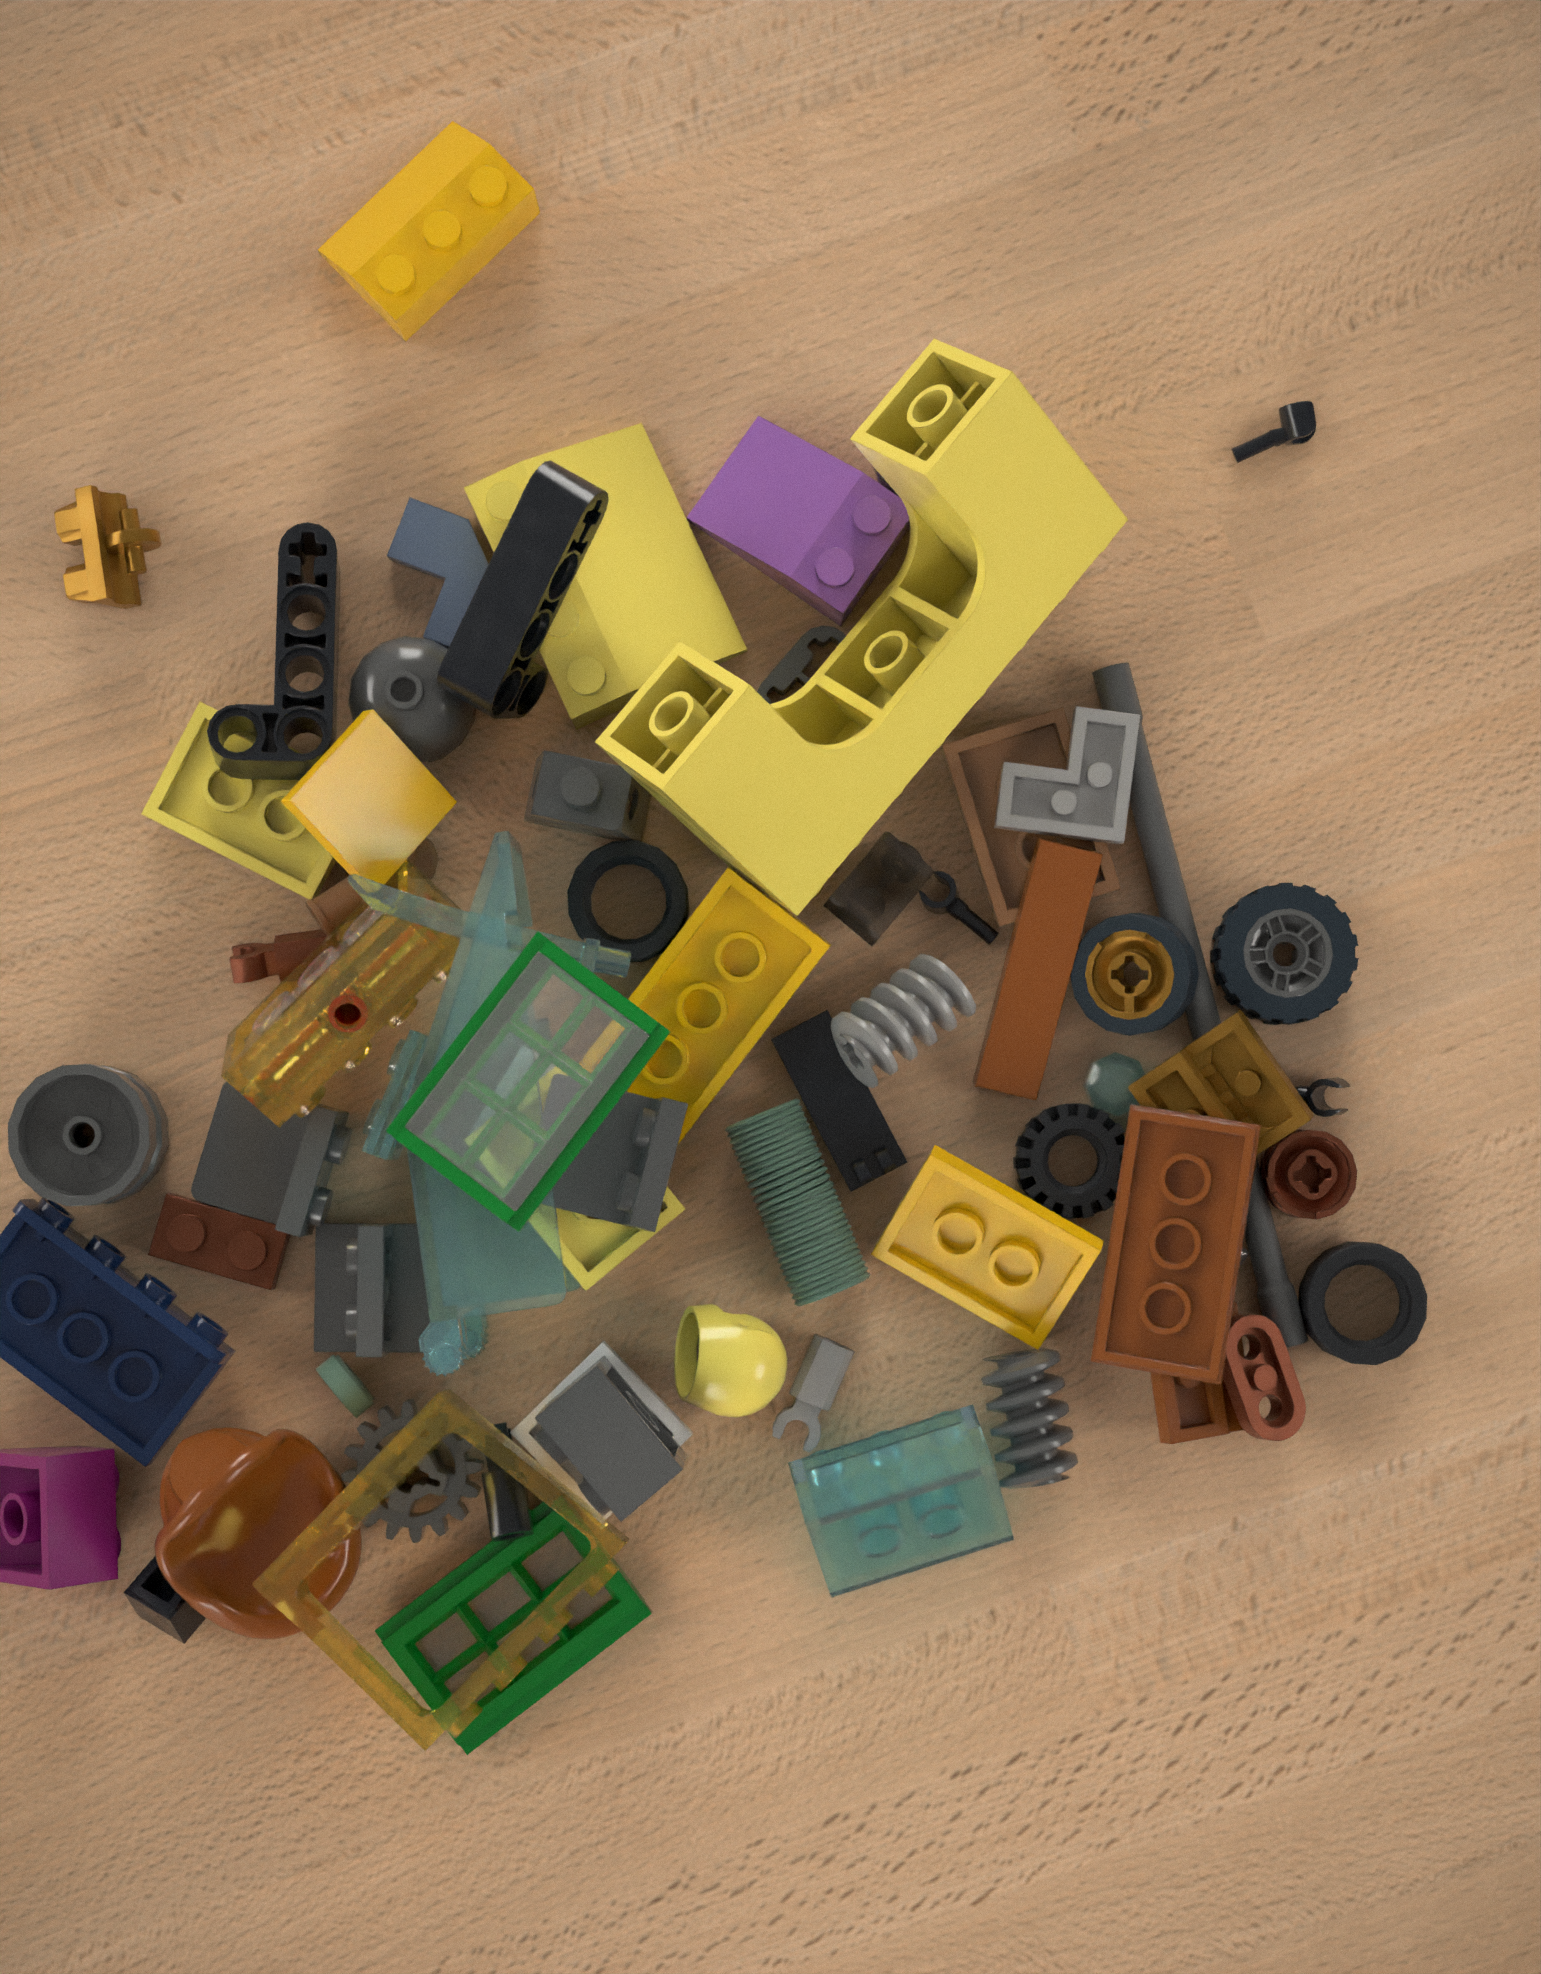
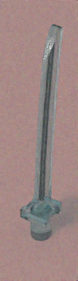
(452, 921)

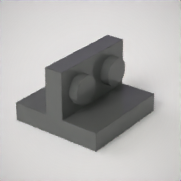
(369, 1289)

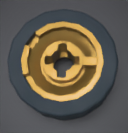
(1153, 946)

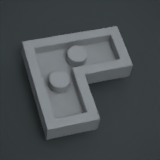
(1087, 797)

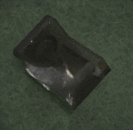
(879, 888)

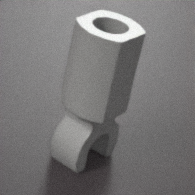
(815, 1387)

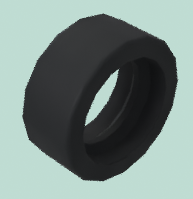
(629, 853)
(1411, 1303)

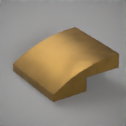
(1229, 1078)

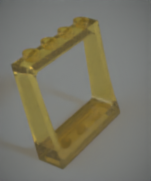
(288, 1576)

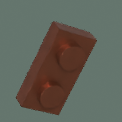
(219, 1241)

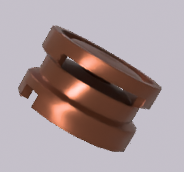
(1309, 1174)

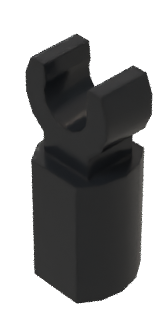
(506, 1501)

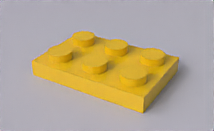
(987, 1247)

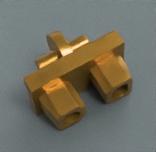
(111, 548)

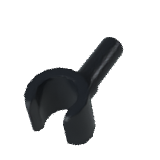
(1297, 428)
(958, 909)
(1314, 1096)

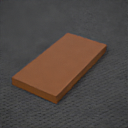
(1176, 1244)

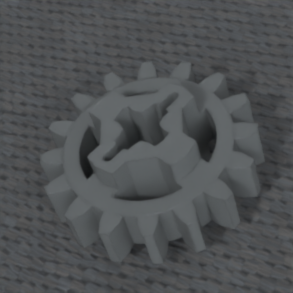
(441, 1479)

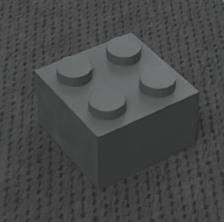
(609, 1440)

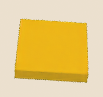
(369, 800)

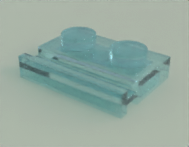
(402, 1070)

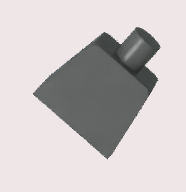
(587, 798)

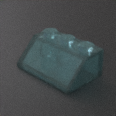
(901, 1500)

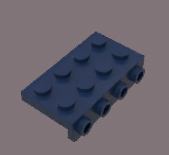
(100, 1333)

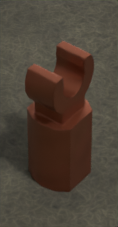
(260, 960)

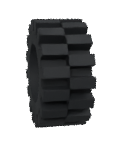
(1033, 1154)

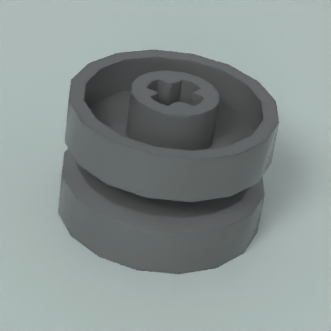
(50, 1142)

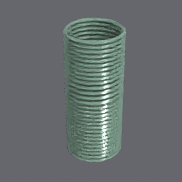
(804, 1210)

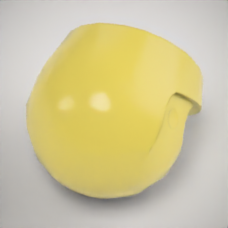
(737, 1363)

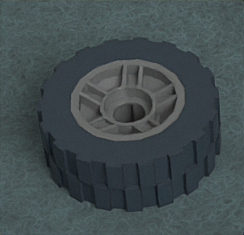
(1320, 960)

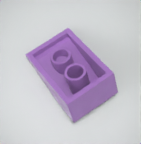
(802, 518)

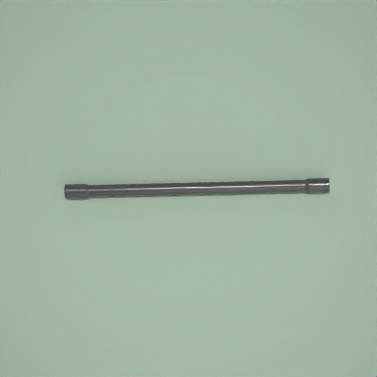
(1118, 693)

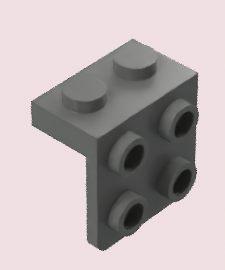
(271, 1169)

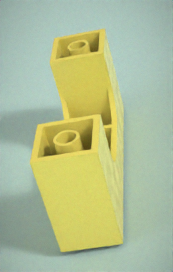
(995, 543)

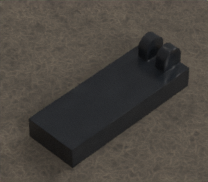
(838, 1103)

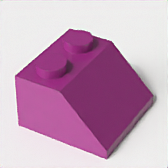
(58, 1516)

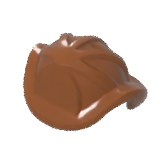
(232, 1510)

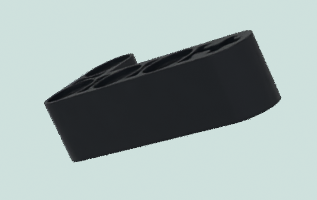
(521, 593)
(295, 654)

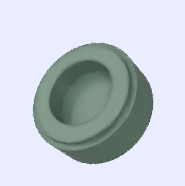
(346, 1385)

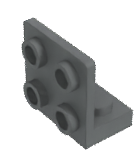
(625, 1163)

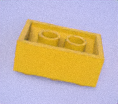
(432, 228)

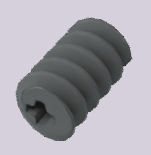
(1030, 1418)

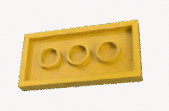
(721, 990)

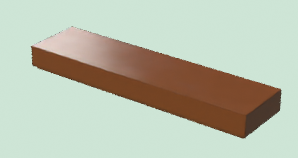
(1037, 968)

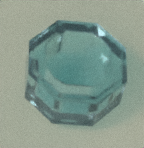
(1109, 1082)

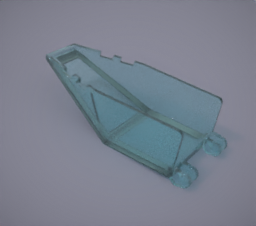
(467, 1253)

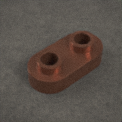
(1263, 1373)

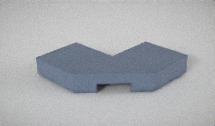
(445, 549)

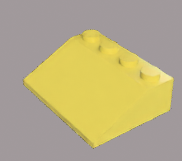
(637, 585)

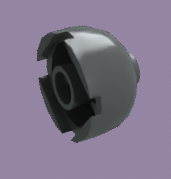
(403, 689)

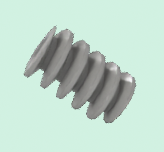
(897, 1014)

